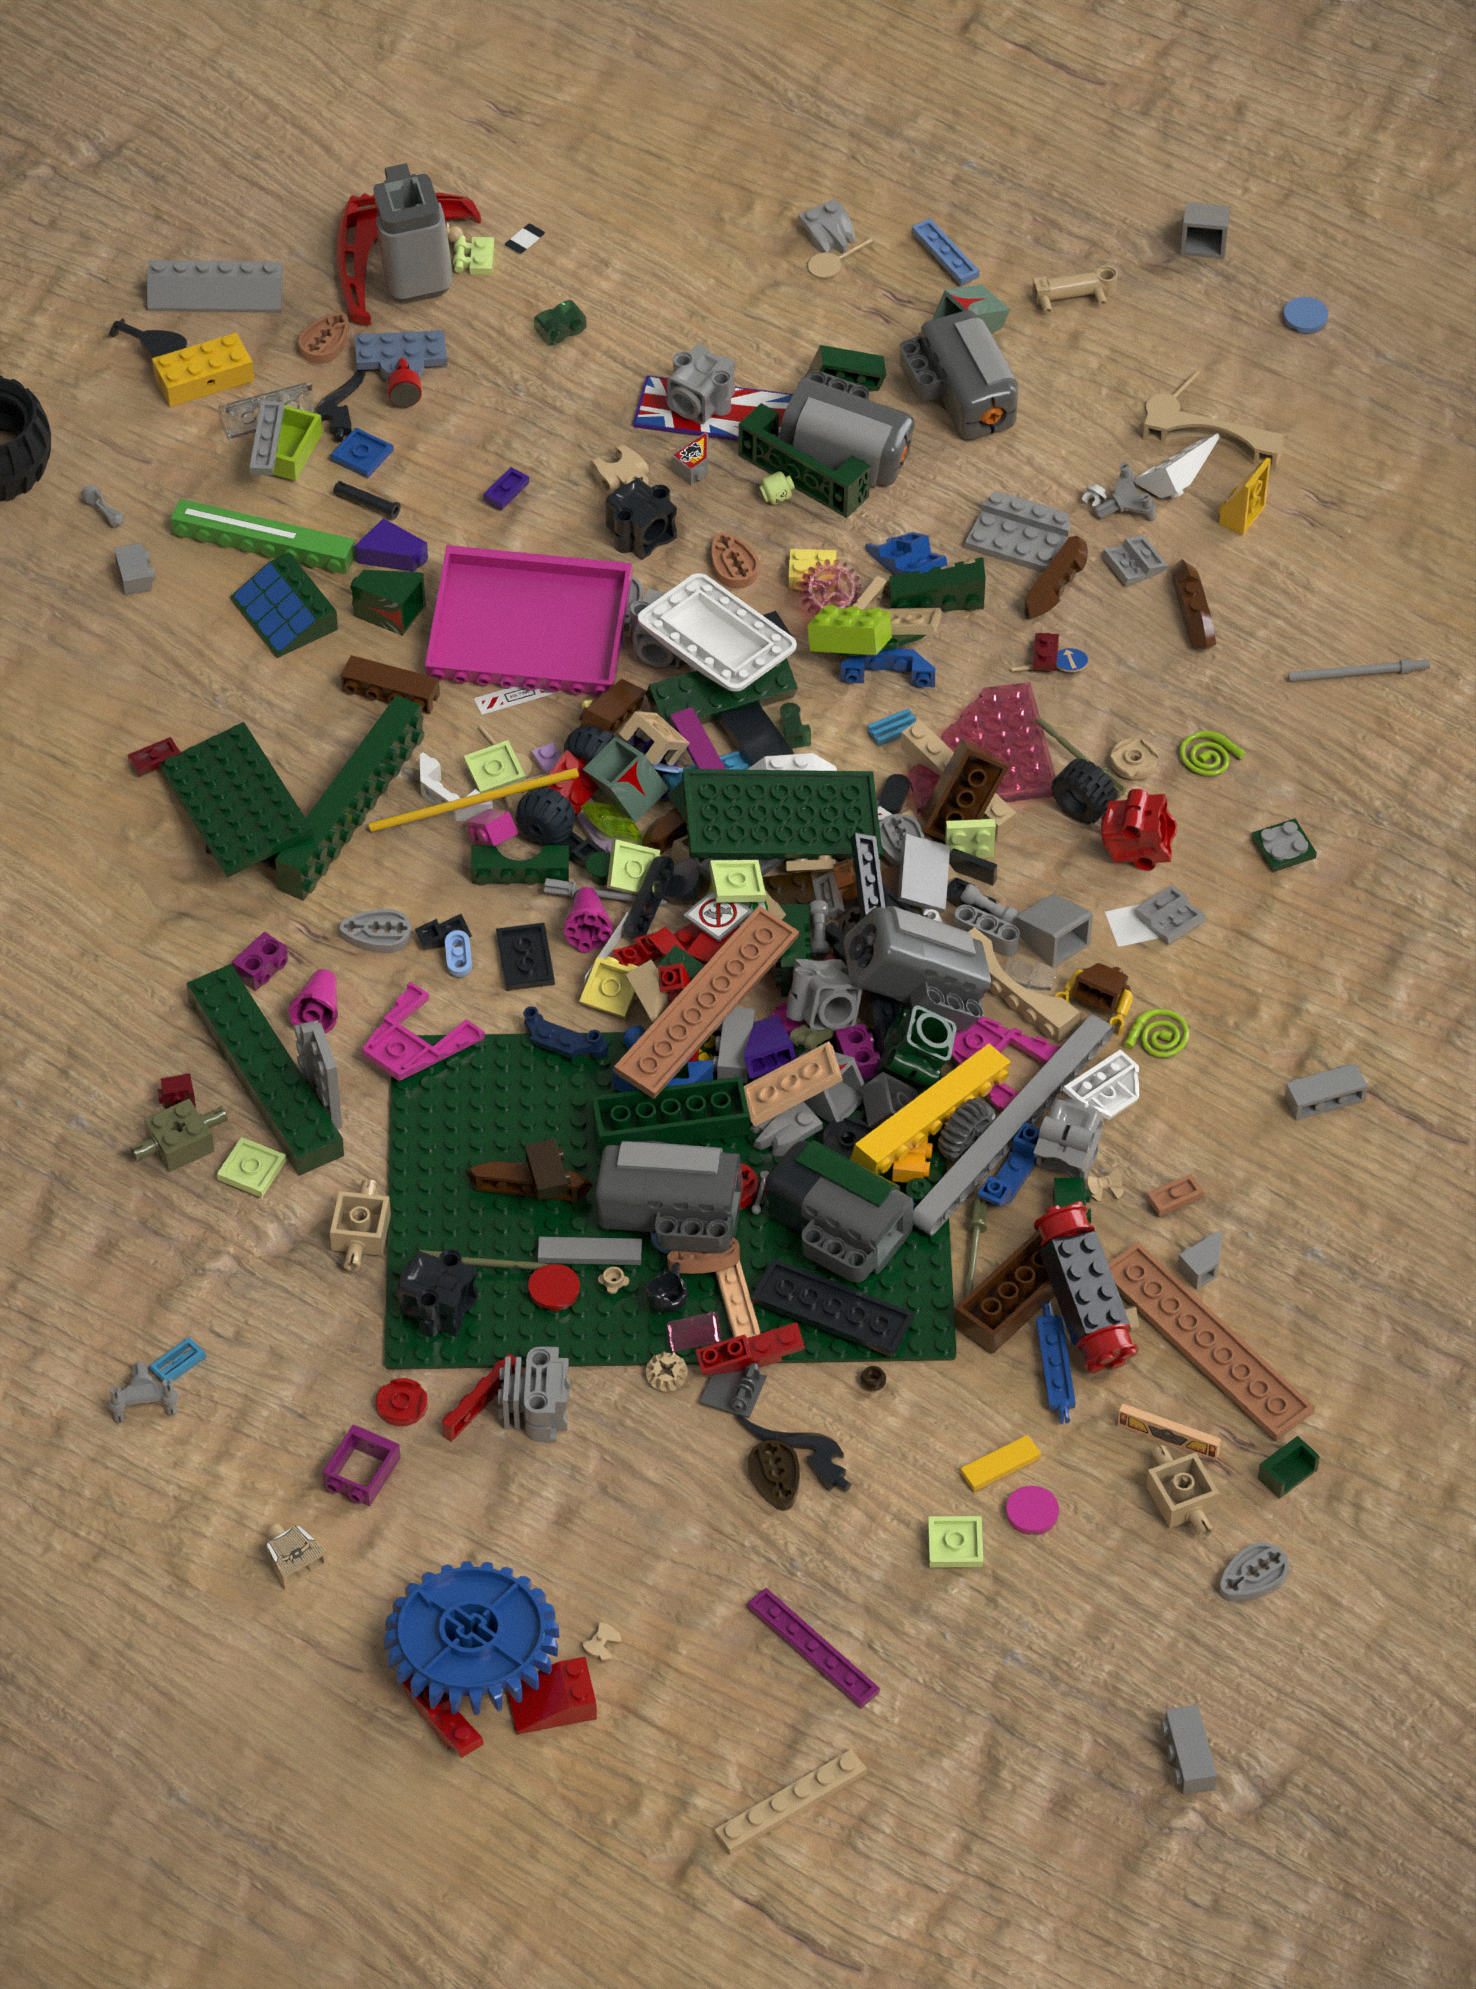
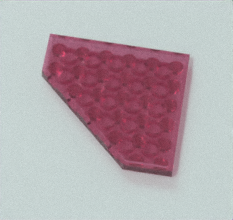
(1006, 727)

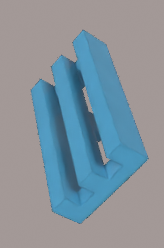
(891, 725)
(180, 1364)

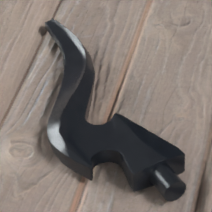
(340, 415)
(820, 1462)

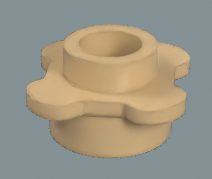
(613, 1273)

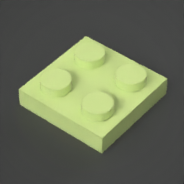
(494, 767)
(972, 836)
(629, 866)
(737, 881)
(251, 1167)
(955, 1541)

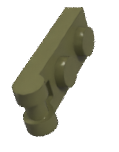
(809, 1037)

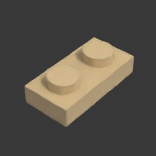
(822, 864)

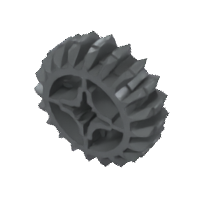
(965, 1128)

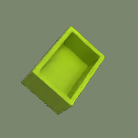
(297, 441)
(849, 630)

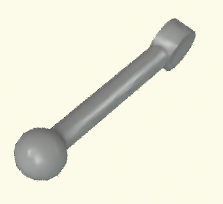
(756, 1209)

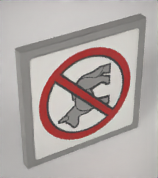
(717, 918)

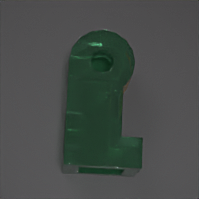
(793, 731)

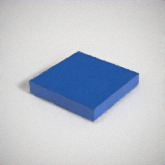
(361, 452)

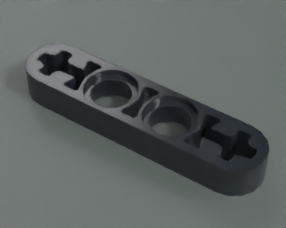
(660, 873)

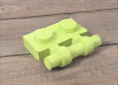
(481, 255)

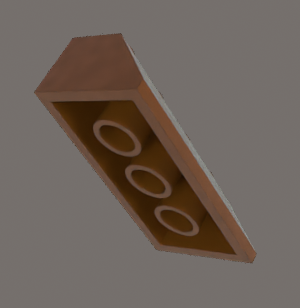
(963, 788)

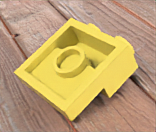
(802, 559)
(609, 987)

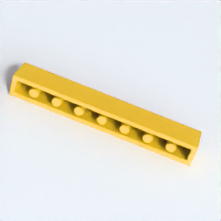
(931, 1110)

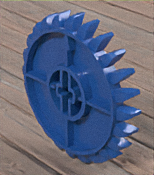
(471, 1635)

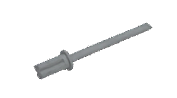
(570, 889)

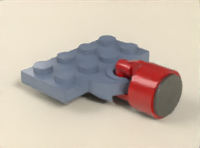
(401, 360)

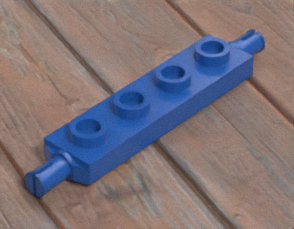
(1055, 1362)

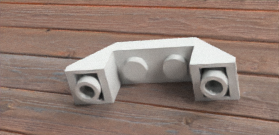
(436, 794)

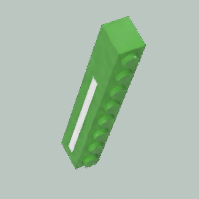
(262, 536)

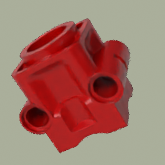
(1139, 830)

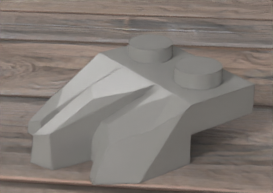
(828, 227)
(787, 1129)

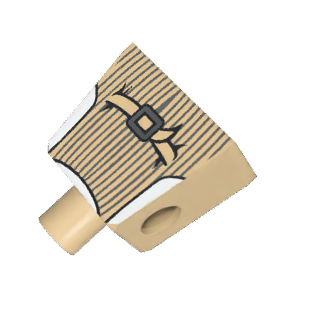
(294, 1554)

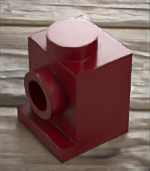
(176, 1090)

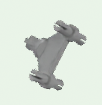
(1127, 498)
(142, 1390)

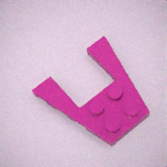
(990, 1032)
(404, 1053)

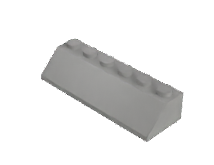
(215, 286)

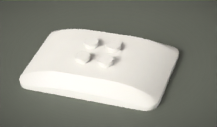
(716, 632)

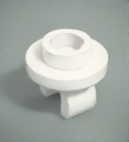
(1094, 492)

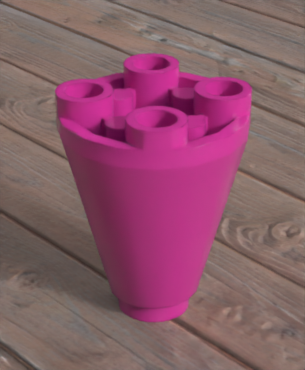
(587, 921)

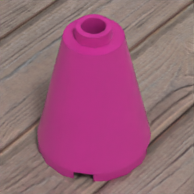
(316, 1001)

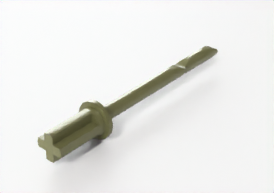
(1120, 788)
(976, 1226)
(494, 1262)

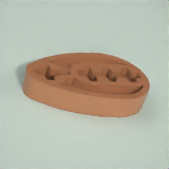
(334, 338)
(739, 552)
(705, 1262)

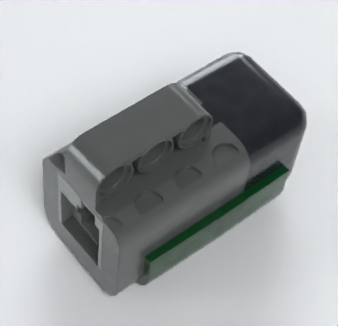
(839, 1209)

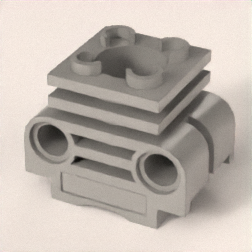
(538, 1393)

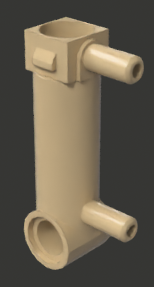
(1101, 283)

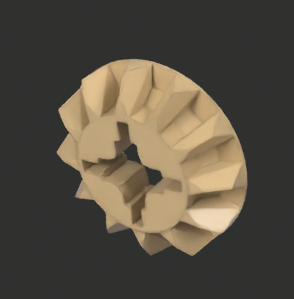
(665, 1382)

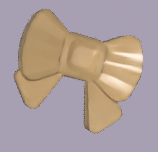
(1111, 1181)
(595, 1647)

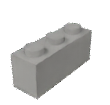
(732, 1044)
(1325, 1091)
(1189, 1749)

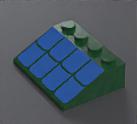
(285, 606)

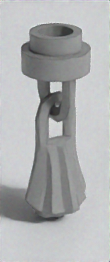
(91, 494)

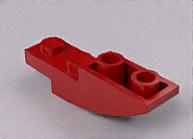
(740, 1351)
(449, 1727)

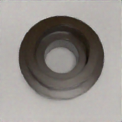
(873, 1372)

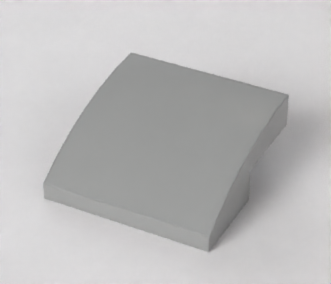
(1134, 560)
(1170, 914)

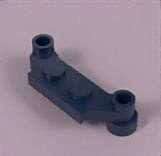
(563, 1040)

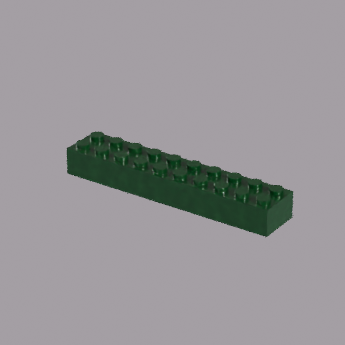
(356, 785)
(265, 1069)

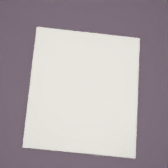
(1128, 926)

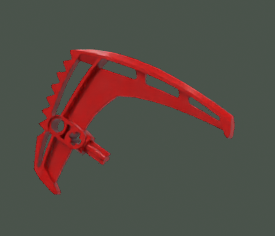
(366, 232)

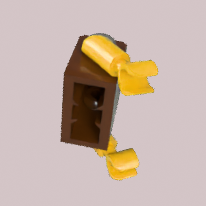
(1102, 988)

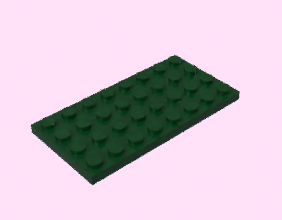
(236, 799)
(778, 812)

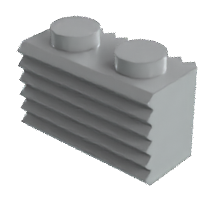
(134, 569)

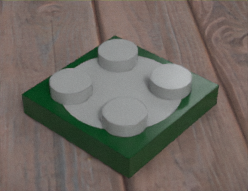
(1284, 845)

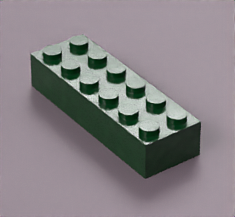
(712, 699)
(675, 1116)

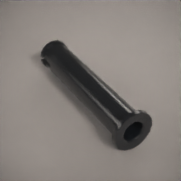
(367, 499)

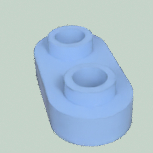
(458, 955)

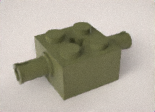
(179, 1135)

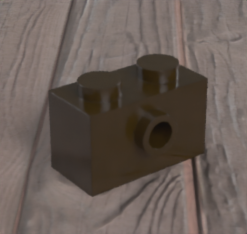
(546, 1169)

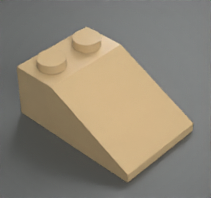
(647, 987)

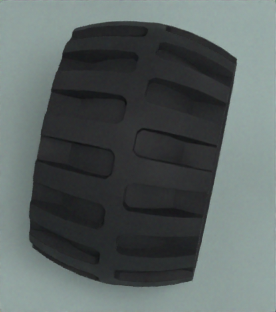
(27, 455)

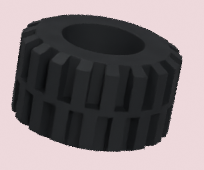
(1083, 791)

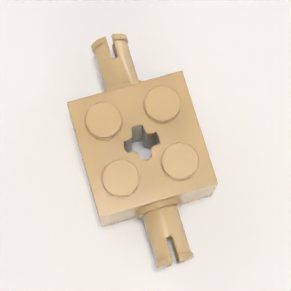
(360, 1224)
(1182, 1490)

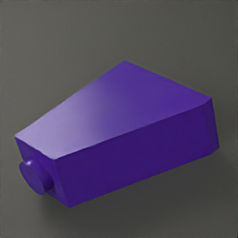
(391, 548)
(768, 1047)

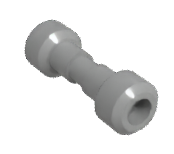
(972, 895)
(818, 911)

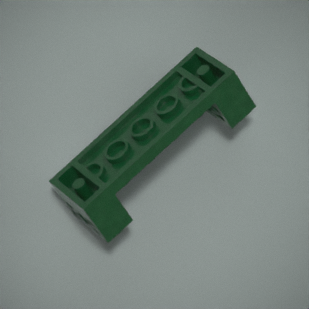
(838, 490)

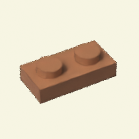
(1175, 1195)

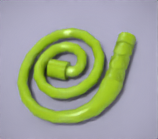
(1206, 755)
(1164, 1035)

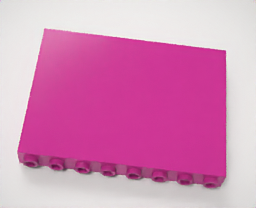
(529, 620)

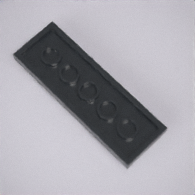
(833, 1307)

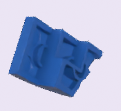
(906, 554)

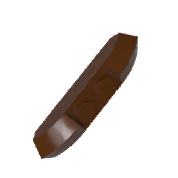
(1059, 572)
(1193, 605)
(665, 831)
(516, 1180)

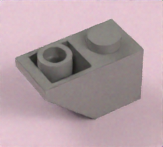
(1201, 1261)

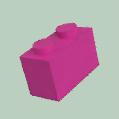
(491, 827)

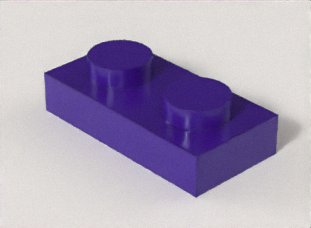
(506, 488)

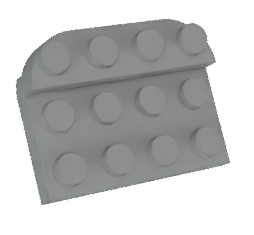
(1019, 531)
(319, 1067)

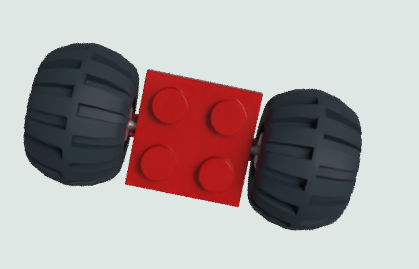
(550, 811)

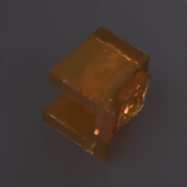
(846, 879)

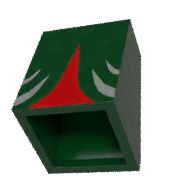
(388, 598)

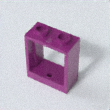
(370, 1444)

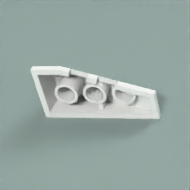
(1177, 471)

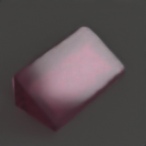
(694, 1331)

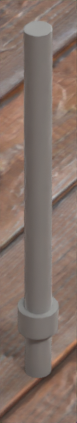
(1403, 666)

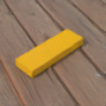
(1000, 1463)

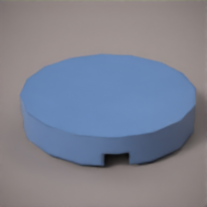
(1305, 315)

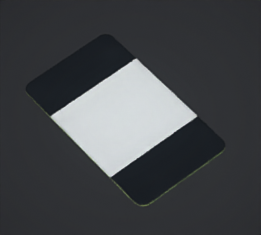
(524, 238)

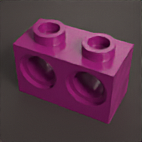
(260, 961)
(857, 1043)

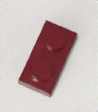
(1045, 651)
(152, 756)

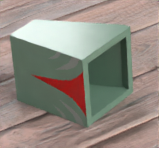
(976, 299)
(626, 778)

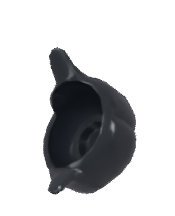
(667, 1291)

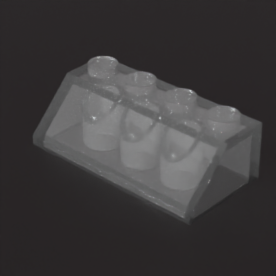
(242, 415)

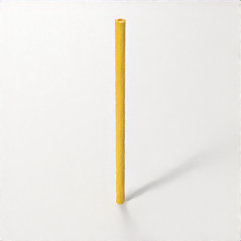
(473, 800)

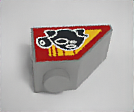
(692, 460)

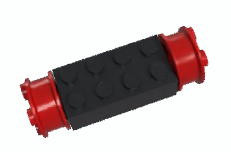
(1085, 1287)

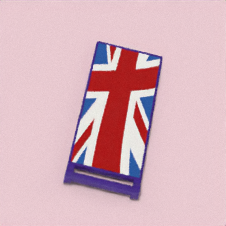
(655, 413)

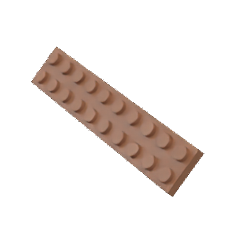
(706, 1002)
(1209, 1342)

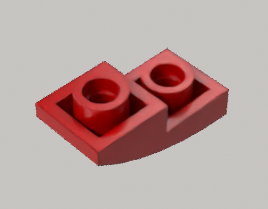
(638, 953)

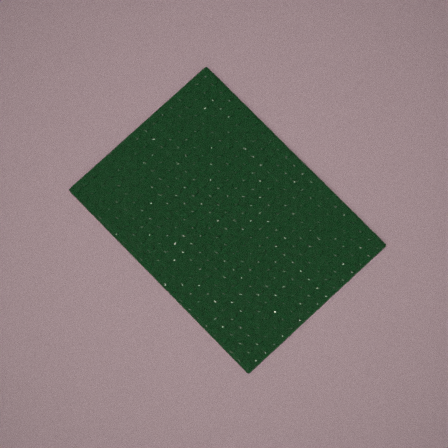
(515, 1094)

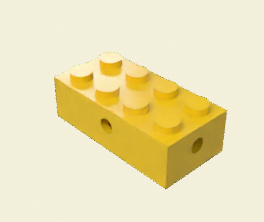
(203, 369)

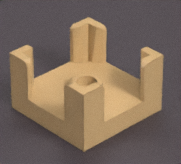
(656, 728)

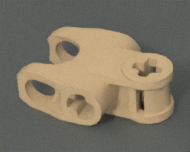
(613, 475)

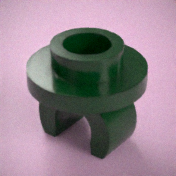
(918, 1189)

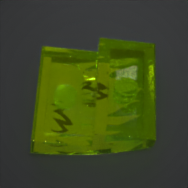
(610, 822)

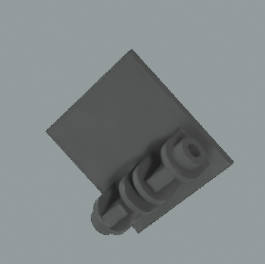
(735, 1391)

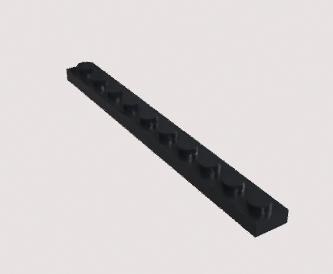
(870, 896)

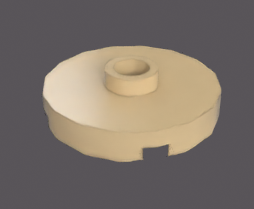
(1134, 758)

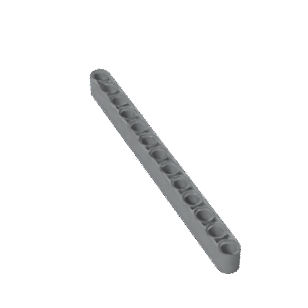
(999, 1136)

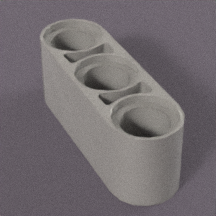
(1002, 934)

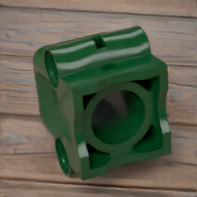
(917, 1047)

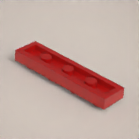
(475, 1402)

